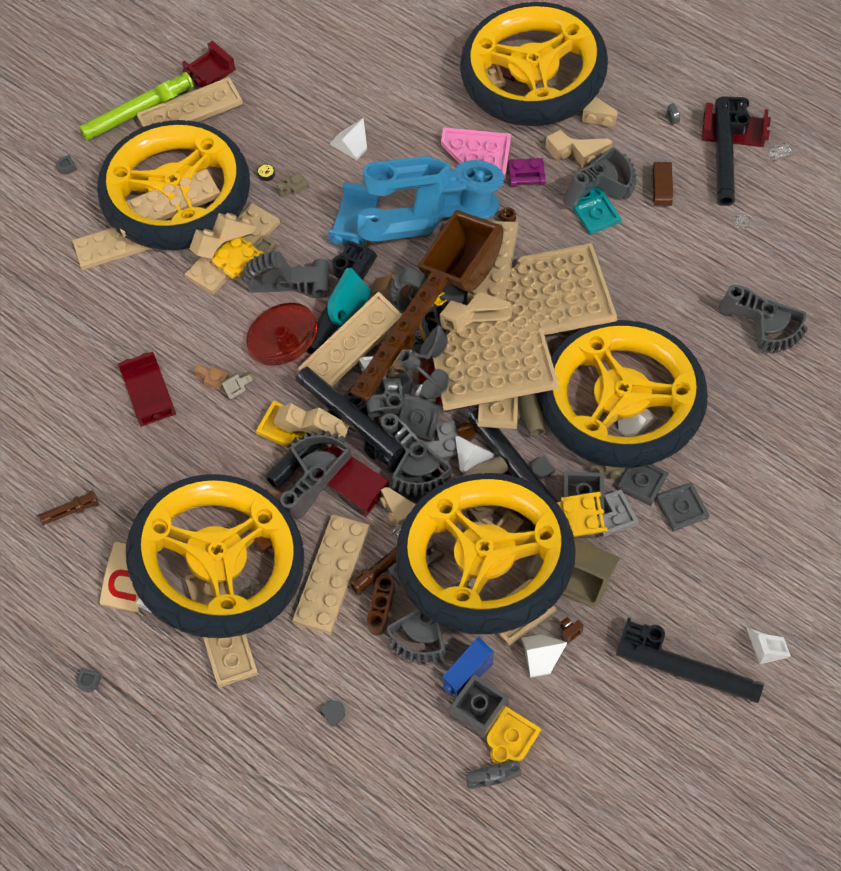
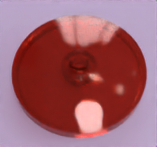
(281, 334)

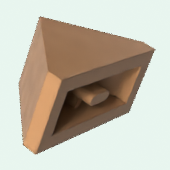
(383, 285)

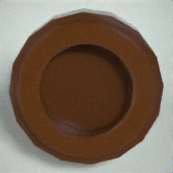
(466, 431)

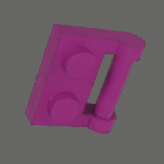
(525, 169)

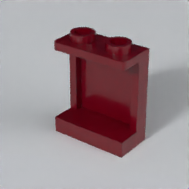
(210, 67)

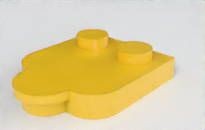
(274, 433)
(511, 737)

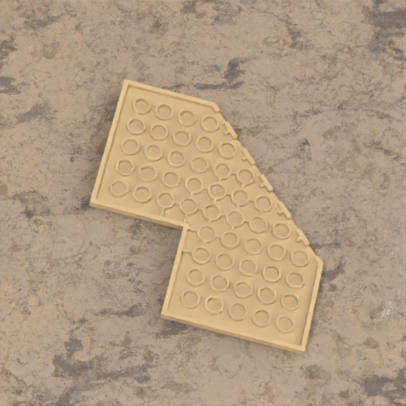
(511, 356)

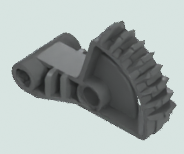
(603, 176)
(281, 277)
(416, 280)
(748, 304)
(414, 464)
(307, 489)
(420, 631)

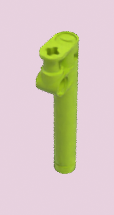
(129, 109)

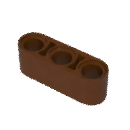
(662, 184)
(381, 613)

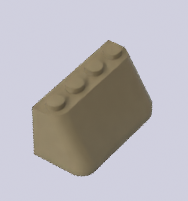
(590, 573)

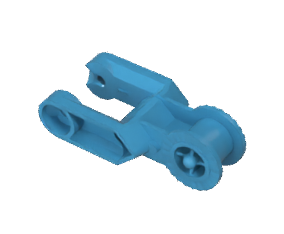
(437, 195)

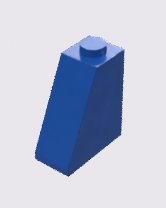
(474, 660)

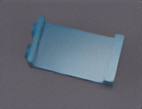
(354, 201)

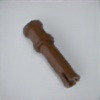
(78, 504)
(369, 576)

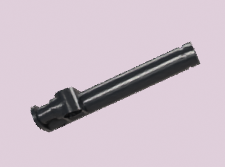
(729, 120)
(360, 260)
(377, 442)
(502, 447)
(289, 463)
(641, 648)

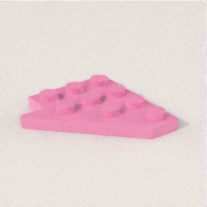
(477, 145)

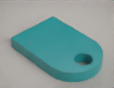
(596, 212)
(347, 297)

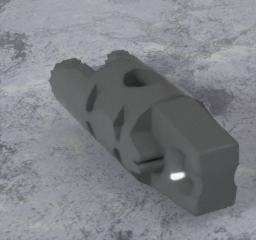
(493, 774)

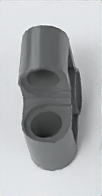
(380, 404)

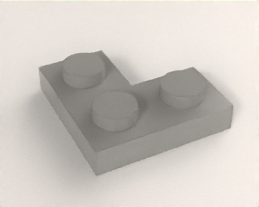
(446, 443)
(620, 514)

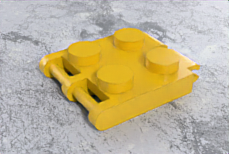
(234, 256)
(582, 514)

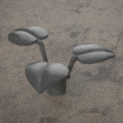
(439, 380)

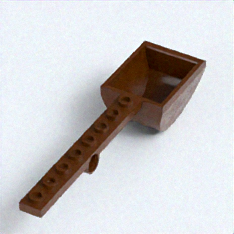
(457, 257)

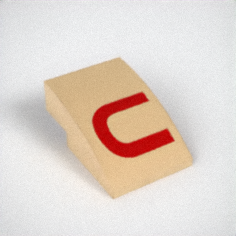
(117, 587)

